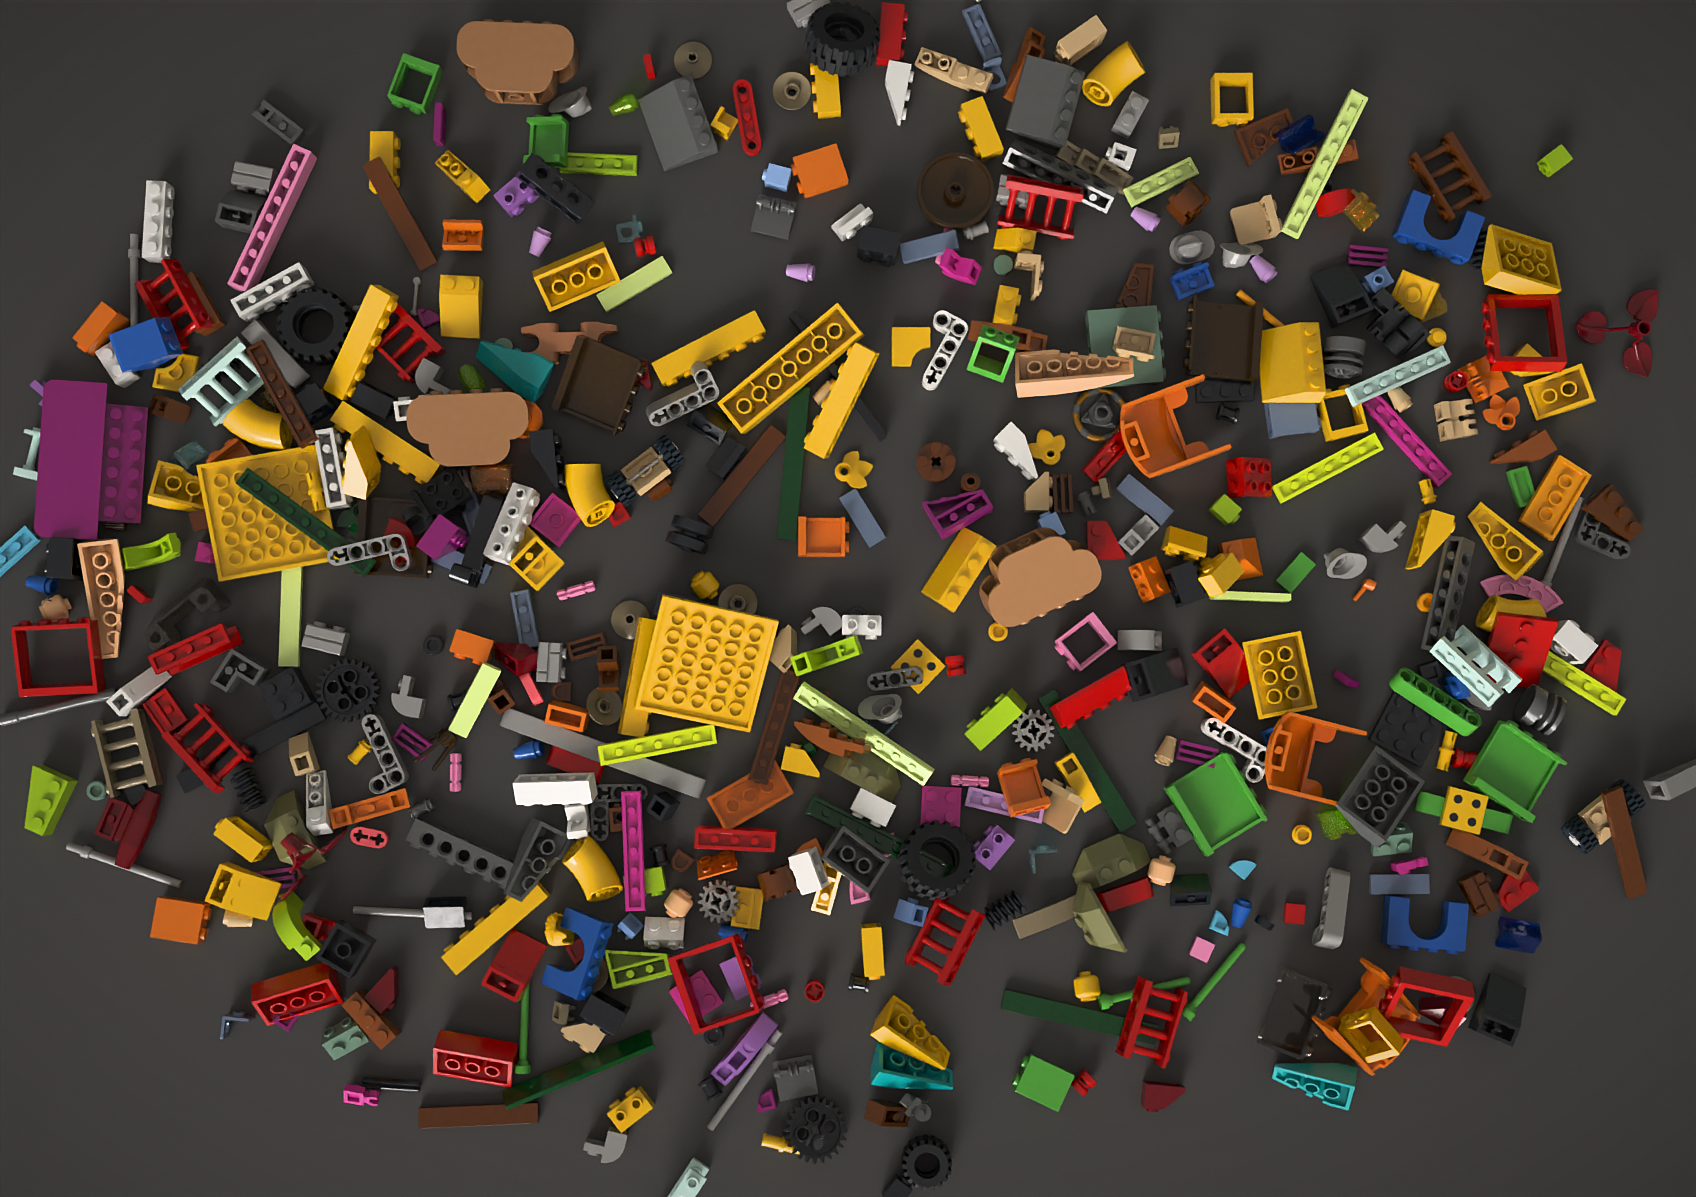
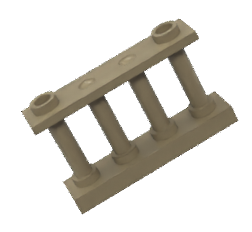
(146, 757)

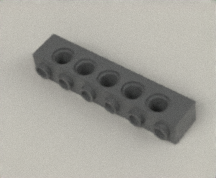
(1053, 170)
(1448, 591)
(422, 827)

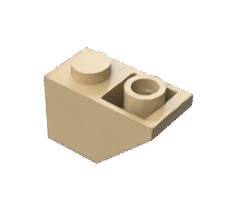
(1037, 495)
(784, 648)
(302, 755)
(586, 1035)

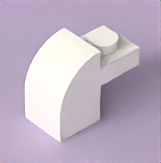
(578, 820)

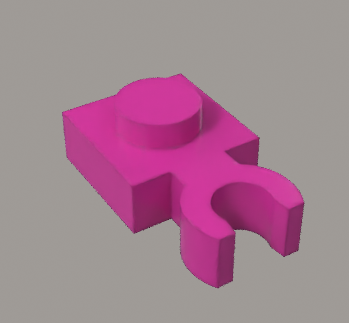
(1404, 866)
(358, 1095)

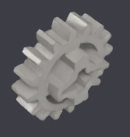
(1041, 729)
(723, 906)

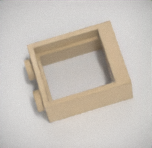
(1080, 41)

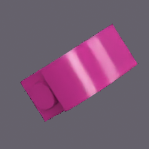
(959, 268)

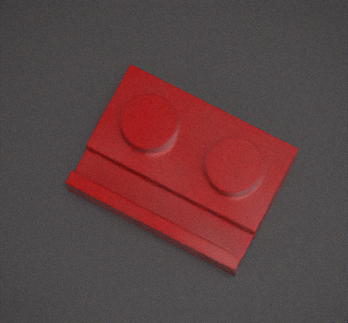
(165, 711)

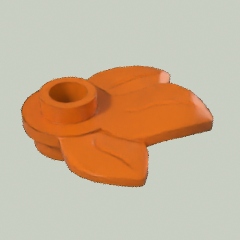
(1501, 409)

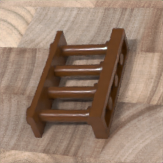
(1459, 161)

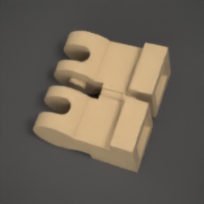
(1450, 412)

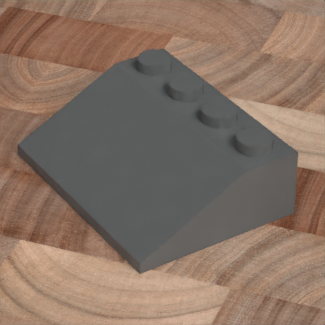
(1045, 101)
(678, 123)
(1379, 796)

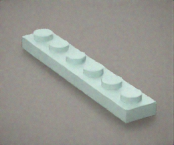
(1397, 376)

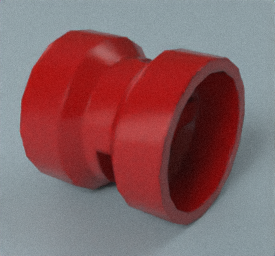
(649, 245)
(1457, 378)
(955, 665)
(1463, 759)
(814, 990)
(1080, 1086)

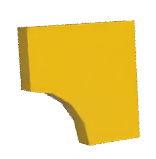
(908, 342)
(176, 374)

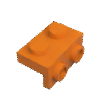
(463, 235)
(1149, 579)

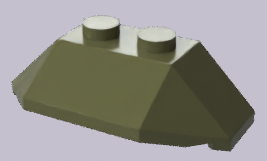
(867, 772)
(287, 817)
(1110, 860)
(1094, 920)

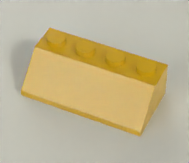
(576, 276)
(958, 569)

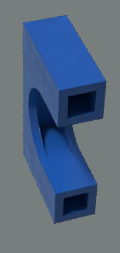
(1411, 230)
(595, 936)
(1449, 936)

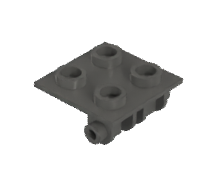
(773, 216)
(795, 1077)

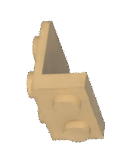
(1256, 221)
(1031, 262)
(1134, 342)
(1063, 806)

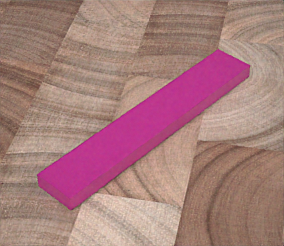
(1407, 440)
(633, 851)

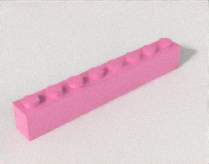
(273, 219)

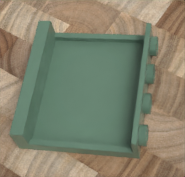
(1101, 331)

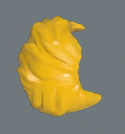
(555, 933)

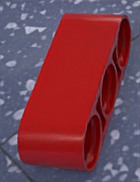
(573, 762)
(1126, 894)

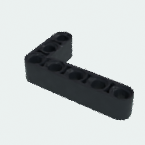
(474, 560)

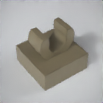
(1168, 137)
(1104, 489)
(560, 1012)

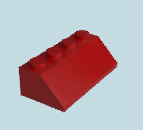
(1090, 698)
(297, 992)
(475, 1058)

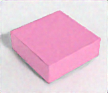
(1201, 949)

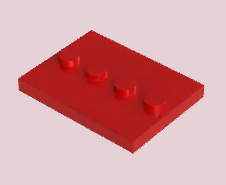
(1522, 644)

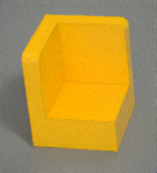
(723, 123)

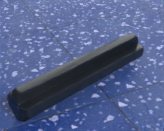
(391, 1084)

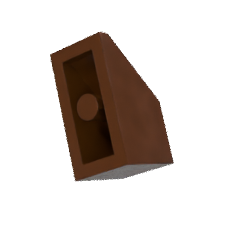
(169, 409)
(886, 1113)

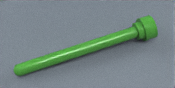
(1107, 1000)
(1189, 1009)
(523, 1065)

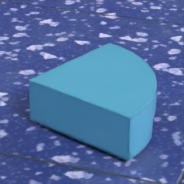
(1242, 868)
(1219, 923)

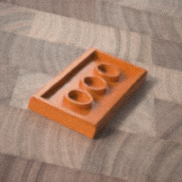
(748, 798)

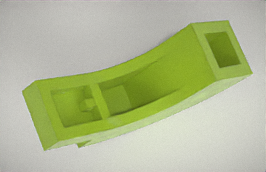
(151, 553)
(826, 655)
(291, 928)

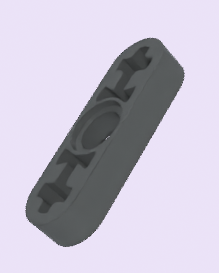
(882, 685)

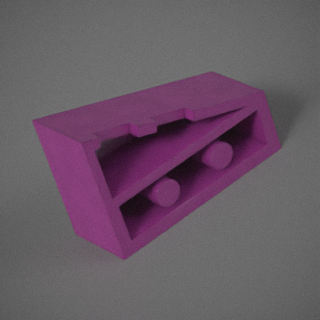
(957, 512)
(443, 538)

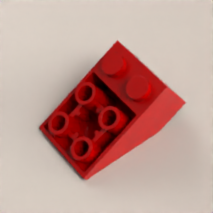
(1223, 662)
(514, 965)

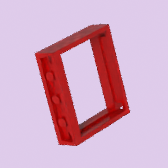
(1519, 363)
(22, 659)
(687, 994)
(1441, 1035)

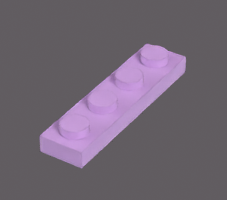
(996, 803)

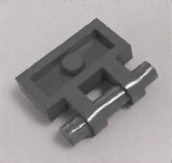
(1173, 825)

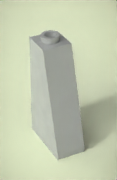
(1672, 782)

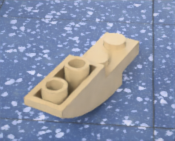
(953, 72)

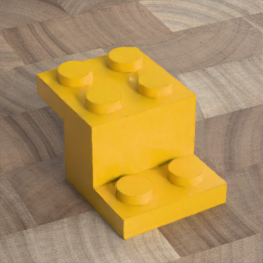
(535, 560)

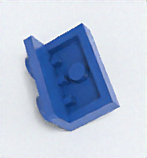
(1191, 281)
(1455, 687)

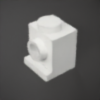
(1126, 154)

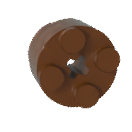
(1187, 203)
(937, 473)
(777, 882)

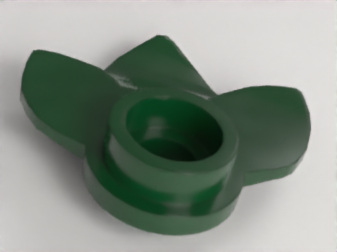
(349, 519)

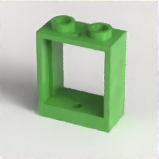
(406, 62)
(989, 367)

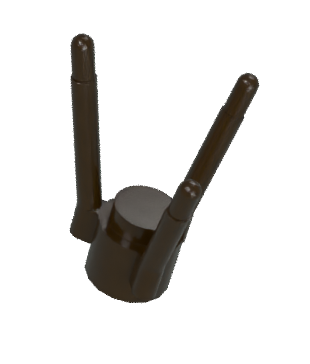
(445, 738)

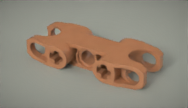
(556, 343)

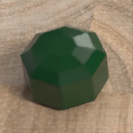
(809, 747)

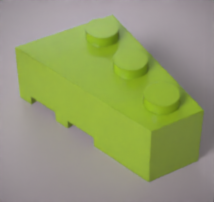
(995, 719)
(47, 799)
(636, 967)

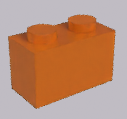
(472, 646)
(1213, 702)
(567, 716)

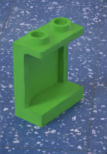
(549, 139)
(1042, 1081)

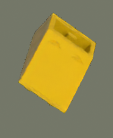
(360, 465)
(243, 891)

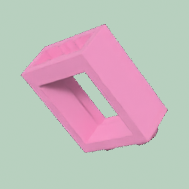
(1101, 631)

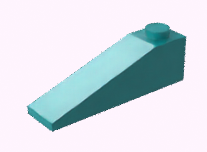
(521, 371)
(902, 1071)
(1328, 1081)

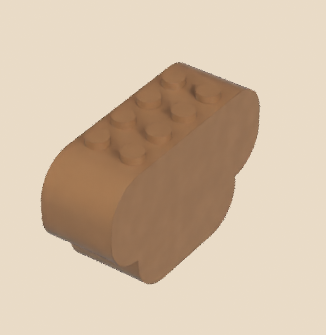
(518, 59)
(467, 426)
(1037, 576)

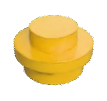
(1437, 337)
(997, 632)
(1301, 834)

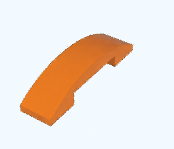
(369, 808)

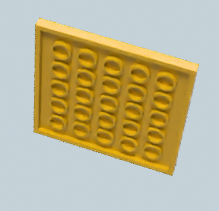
(244, 531)
(706, 663)

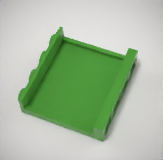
(1513, 769)
(1215, 802)

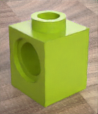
(1554, 161)
(1225, 510)
(655, 881)

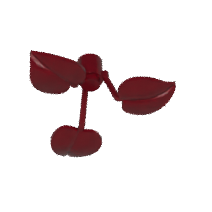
(1644, 308)
(295, 846)

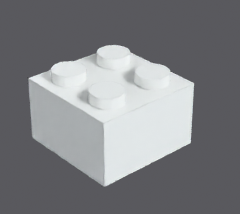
(1571, 643)

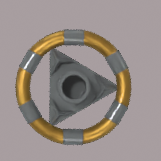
(1098, 415)

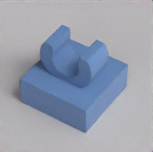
(630, 926)

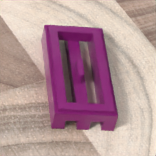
(439, 124)
(1383, 257)
(400, 732)
(1180, 749)
(292, 876)

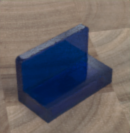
(1299, 135)
(1518, 935)

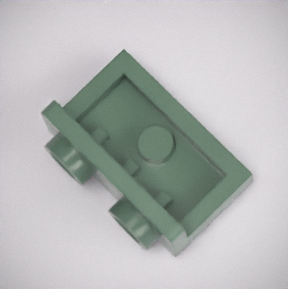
(1398, 842)
(343, 1038)

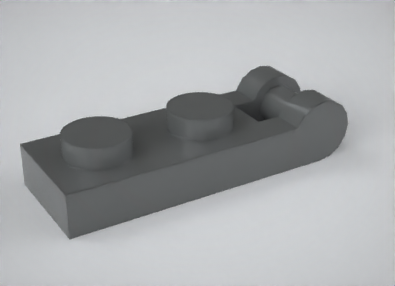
(278, 123)

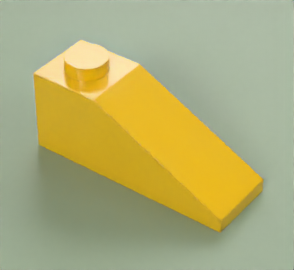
(824, 898)

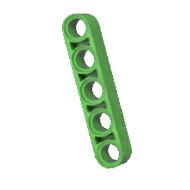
(1435, 702)
(1492, 819)

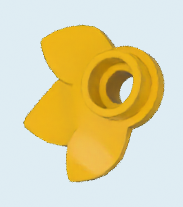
(1047, 444)
(856, 470)

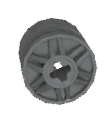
(1343, 355)
(1540, 709)

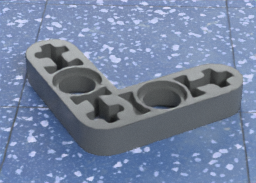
(1594, 535)
(605, 803)

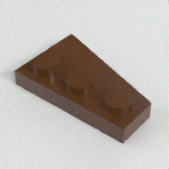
(1261, 135)

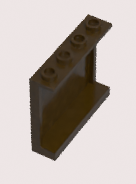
(599, 384)
(372, 523)

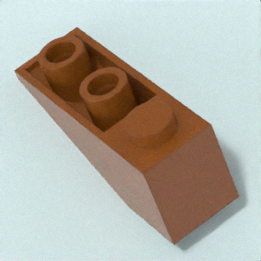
(1530, 450)

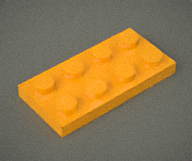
(1554, 497)

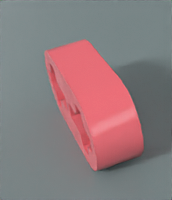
(532, 688)
(369, 842)

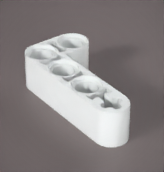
(942, 353)
(1235, 745)

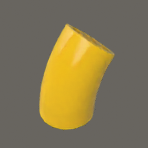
(1113, 75)
(259, 426)
(588, 493)
(1495, 604)
(592, 869)

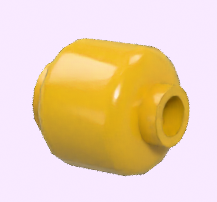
(704, 585)
(1086, 986)

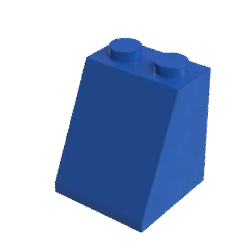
(146, 344)

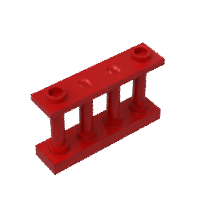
(1053, 192)
(158, 305)
(417, 335)
(195, 649)
(188, 753)
(735, 839)
(954, 955)
(1138, 1008)

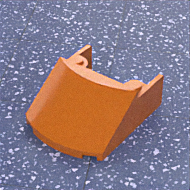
(1154, 435)
(1291, 753)
(1372, 989)

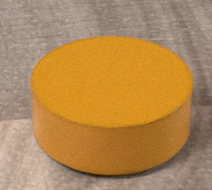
(1424, 601)

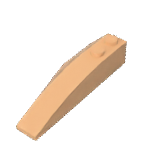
(1061, 373)
(104, 590)

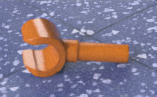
(1367, 584)

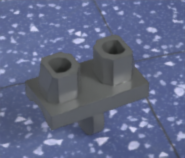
(916, 1107)

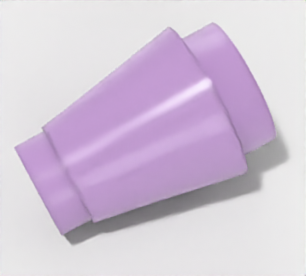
(1145, 218)
(539, 241)
(1263, 269)
(802, 272)

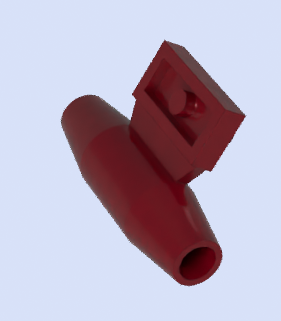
(129, 826)

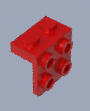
(1249, 477)

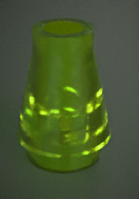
(625, 104)

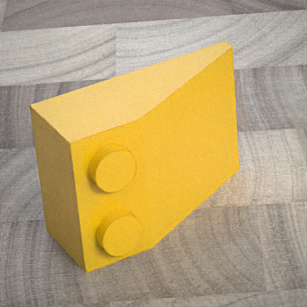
(460, 306)
(1560, 392)
(1431, 531)

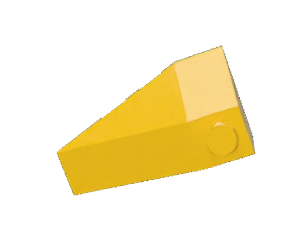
(175, 488)
(1507, 546)
(905, 1033)

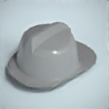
(572, 103)
(1191, 247)
(1237, 255)
(1344, 564)
(881, 708)

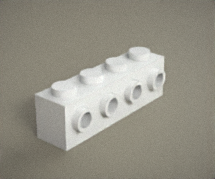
(157, 221)
(272, 292)
(331, 468)
(512, 523)
(555, 789)

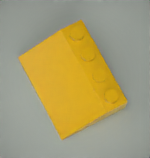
(1519, 263)
(1292, 364)
(1279, 675)

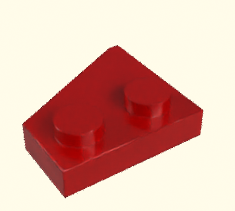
(1102, 541)
(1604, 664)
(1515, 891)

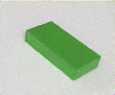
(1521, 485)
(1295, 572)

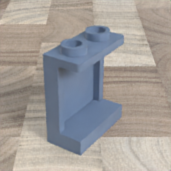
(1291, 418)

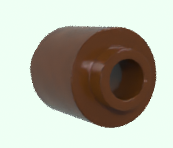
(969, 478)
(660, 489)

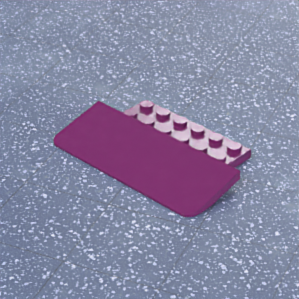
(88, 461)

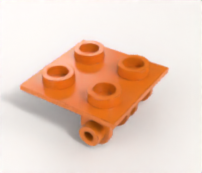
(1482, 381)
(717, 864)

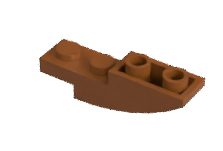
(1031, 45)
(1304, 159)
(1028, 340)
(827, 738)
(1487, 853)

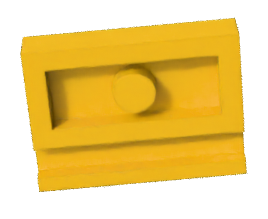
(750, 908)

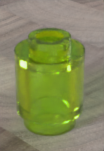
(471, 377)

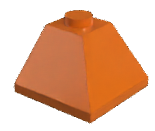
(1247, 555)

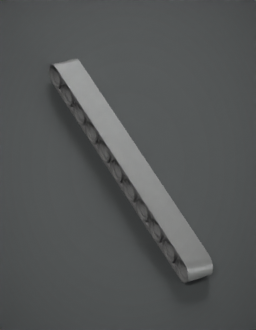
(587, 747)

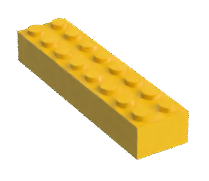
(790, 369)

